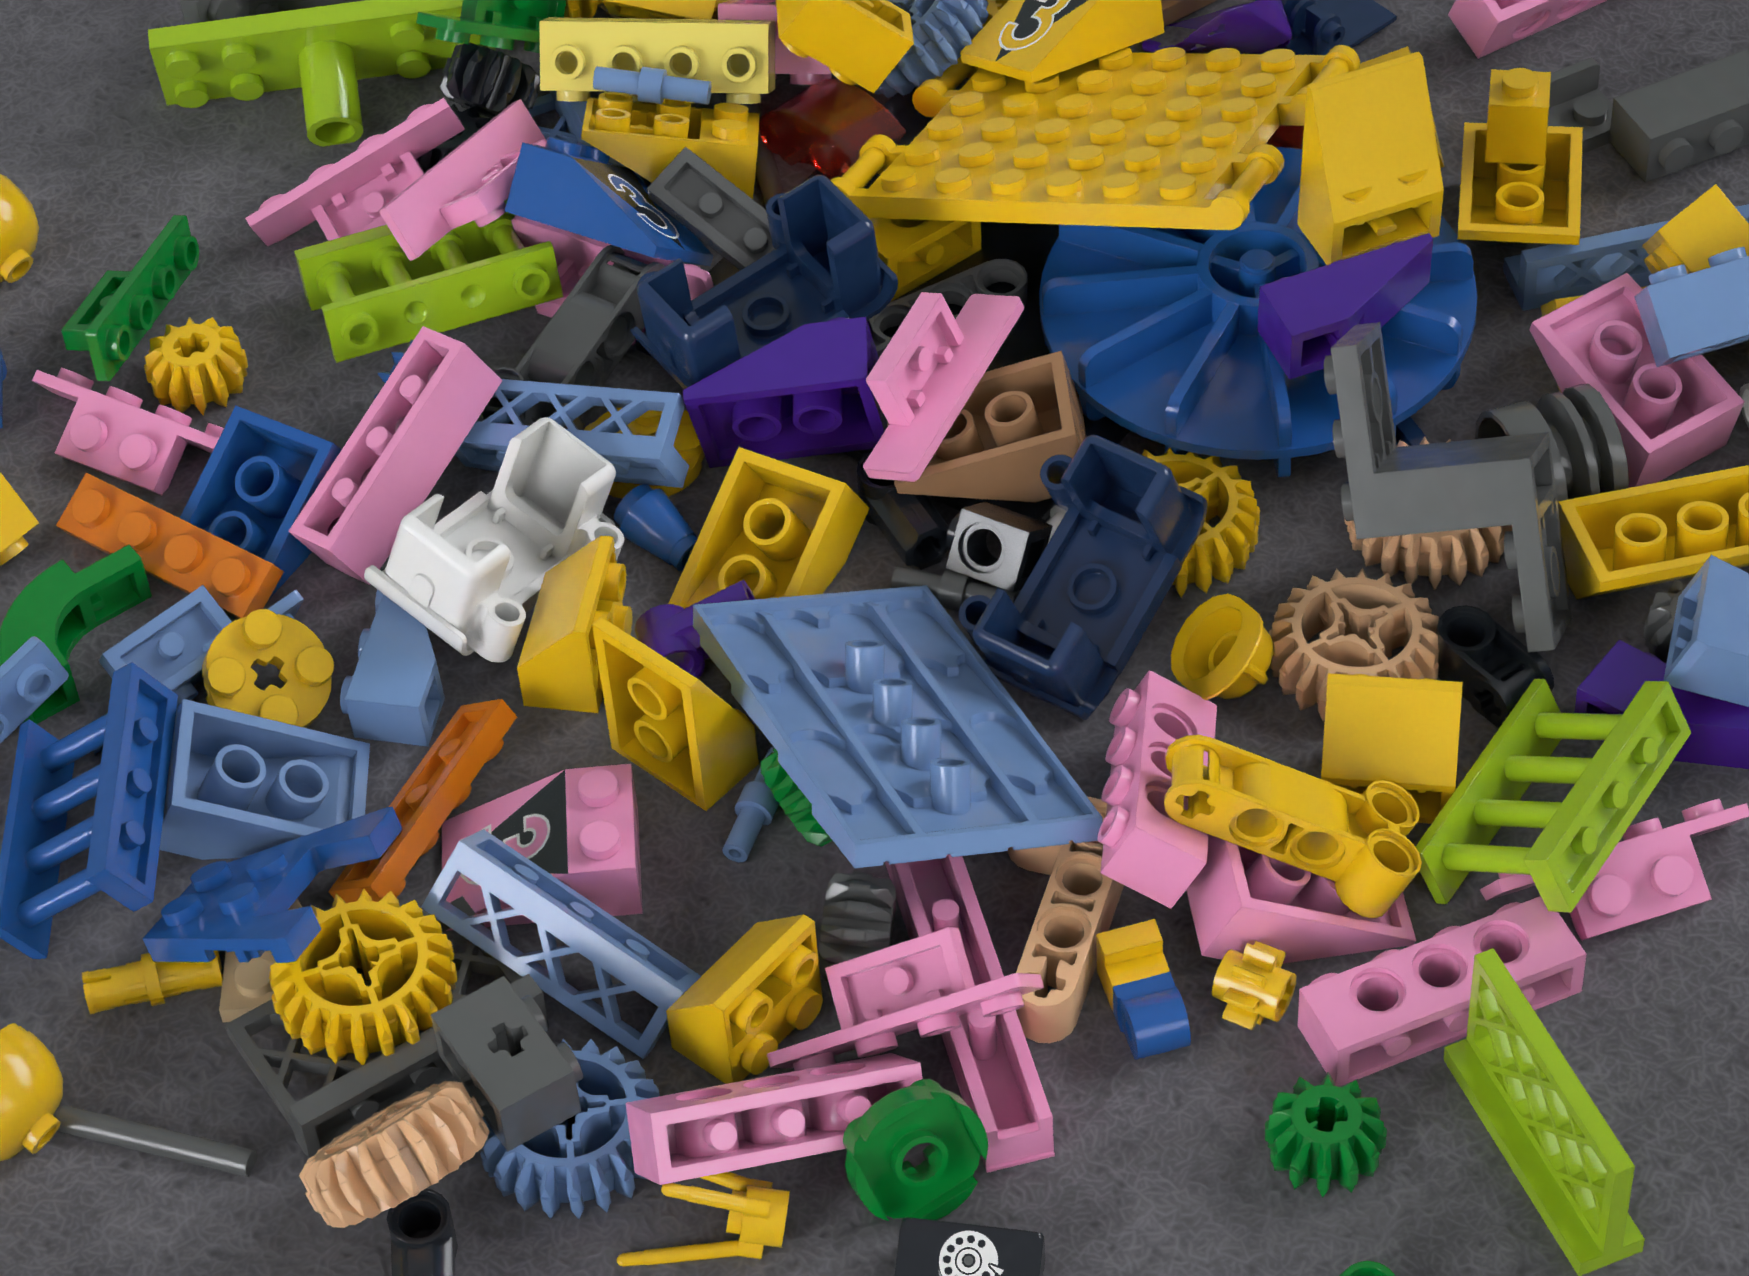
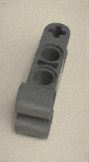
(585, 333)

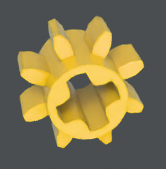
(1253, 985)

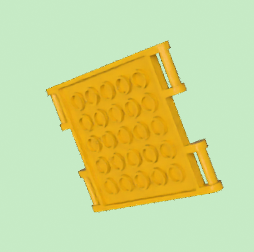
(1096, 145)

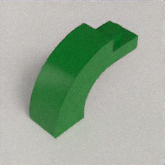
(66, 606)

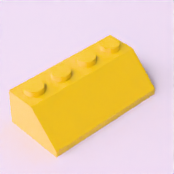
(1655, 531)

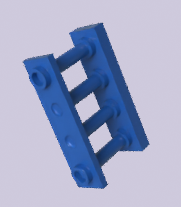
(126, 817)

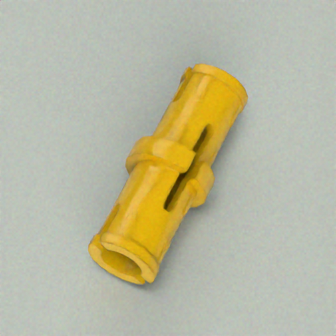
(147, 981)

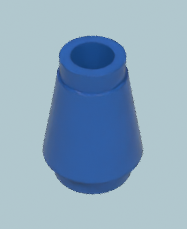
(655, 525)

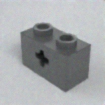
(508, 1062)

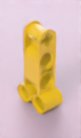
(1298, 819)

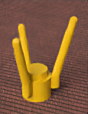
(754, 1213)

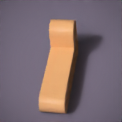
(1064, 933)

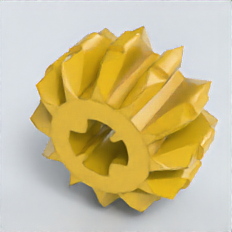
(196, 365)

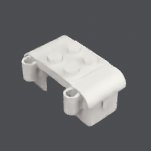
(488, 558)

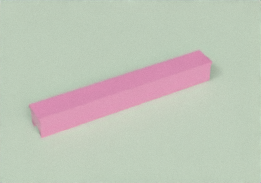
(985, 1052)

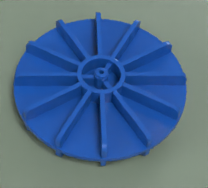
(1171, 343)

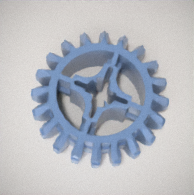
(939, 35)
(597, 1154)

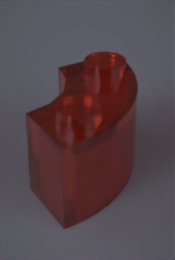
(827, 126)

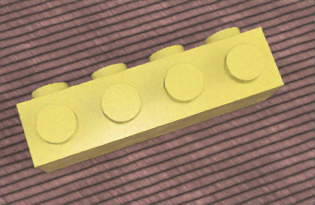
(729, 53)

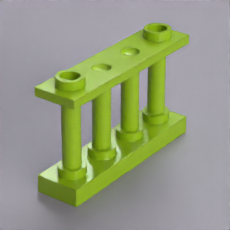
(383, 299)
(1581, 828)

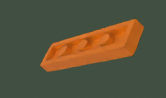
(169, 546)
(429, 796)

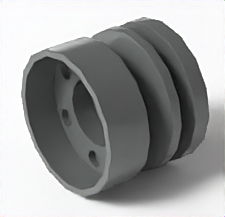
(1582, 435)

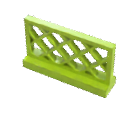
(1544, 1122)

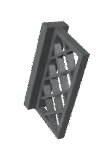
(352, 1089)

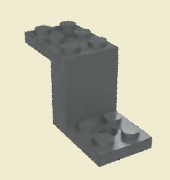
(1449, 485)

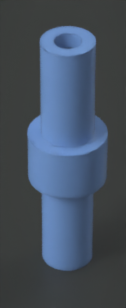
(652, 85)
(753, 809)

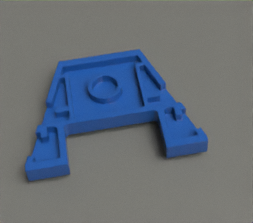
(247, 900)

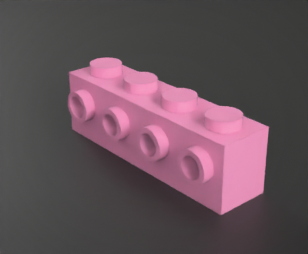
(396, 453)

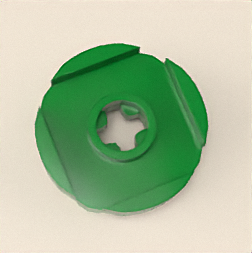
(895, 1125)

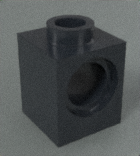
(1021, 541)

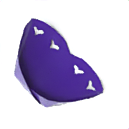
(1245, 27)

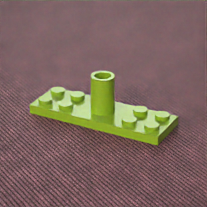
(305, 48)

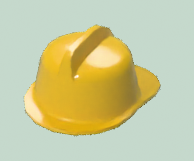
(1222, 649)

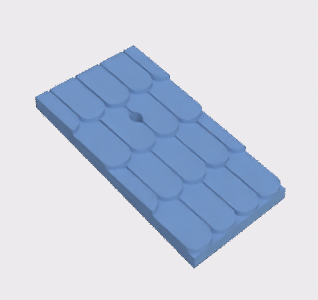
(893, 726)

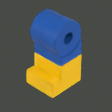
(1142, 989)

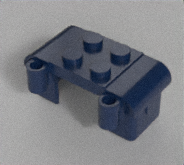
(818, 272)
(1095, 579)

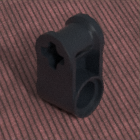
(1487, 661)

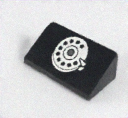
(967, 1250)

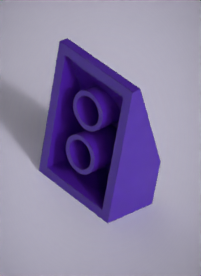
(792, 396)

